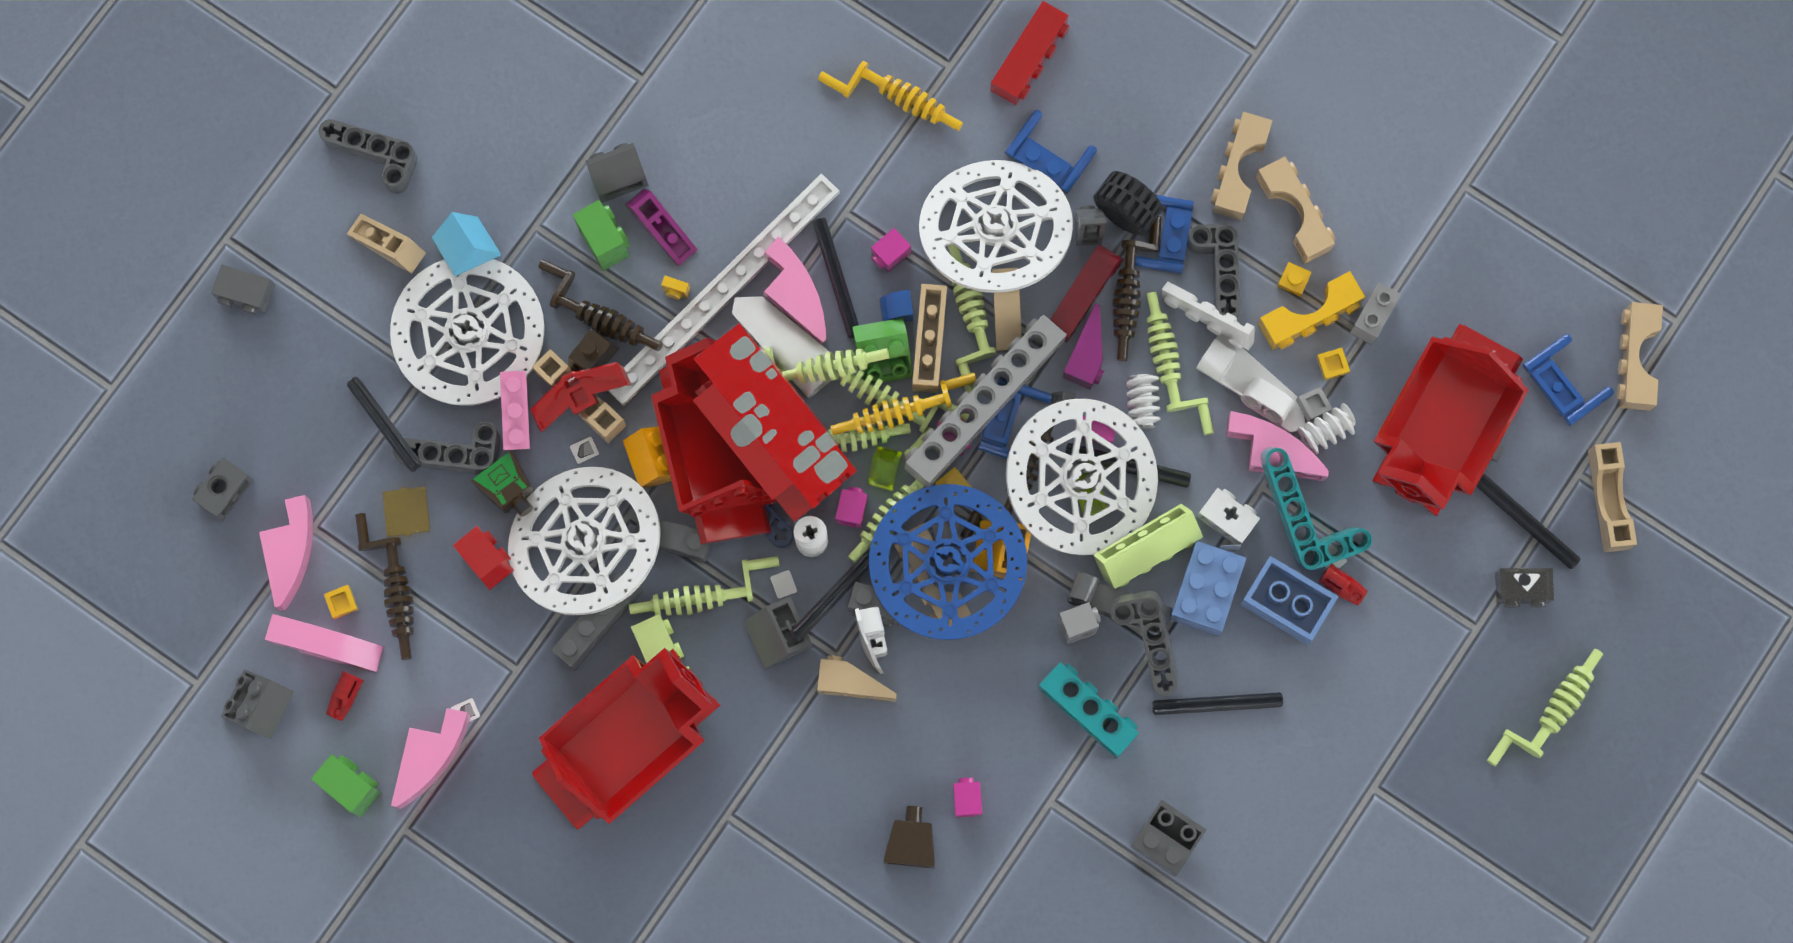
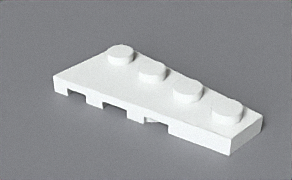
(1227, 325)

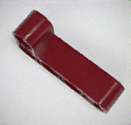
(1085, 289)

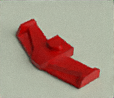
(578, 392)

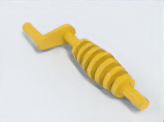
(903, 95)
(918, 406)

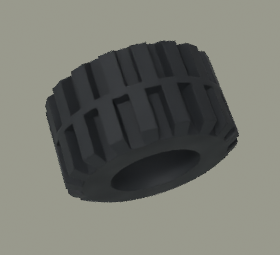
(1128, 203)

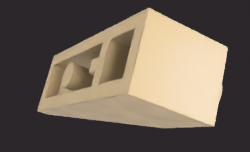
(387, 243)
(1006, 315)
(844, 679)

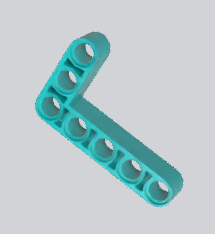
(1302, 518)

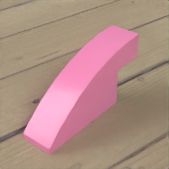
(795, 291)
(1265, 435)
(288, 551)
(324, 643)
(428, 756)

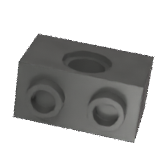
(236, 484)

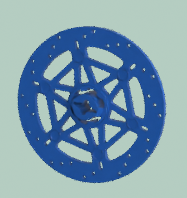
(959, 626)

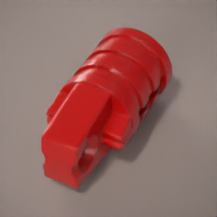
(1343, 585)
(343, 695)

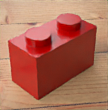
(483, 557)

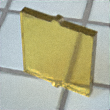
(406, 511)

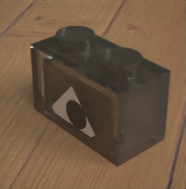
(1524, 586)

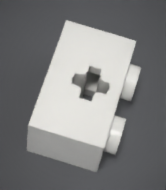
(1236, 528)

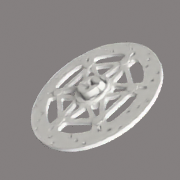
(995, 226)
(460, 320)
(1095, 479)
(594, 543)

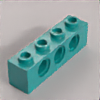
(1114, 742)

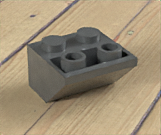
(616, 172)
(771, 633)
(257, 703)
(1168, 838)

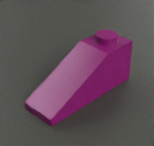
(661, 226)
(1087, 359)

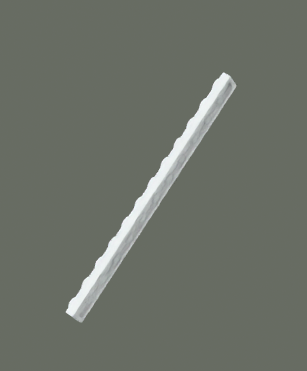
(725, 286)

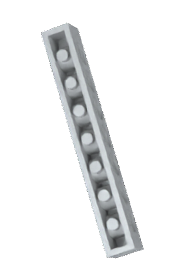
(927, 470)

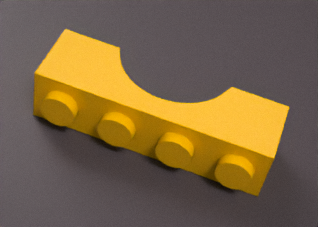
(1283, 325)

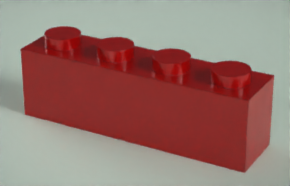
(1029, 53)

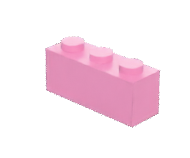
(514, 410)

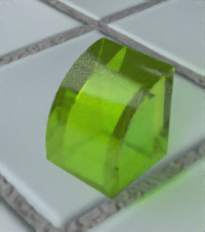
(884, 468)

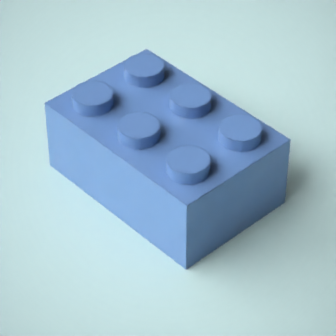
(1207, 588)
(1289, 600)

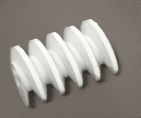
(1142, 400)
(1328, 428)
(816, 527)

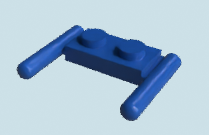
(1039, 158)
(1173, 237)
(1558, 387)
(997, 432)

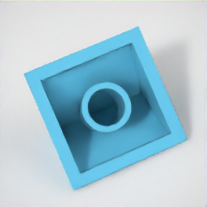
(464, 243)

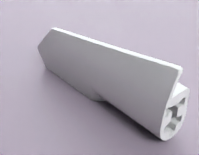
(787, 340)
(1252, 382)
(870, 628)

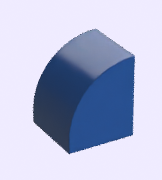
(897, 306)

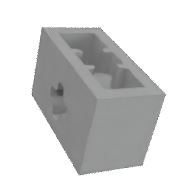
(1375, 313)
(1078, 623)

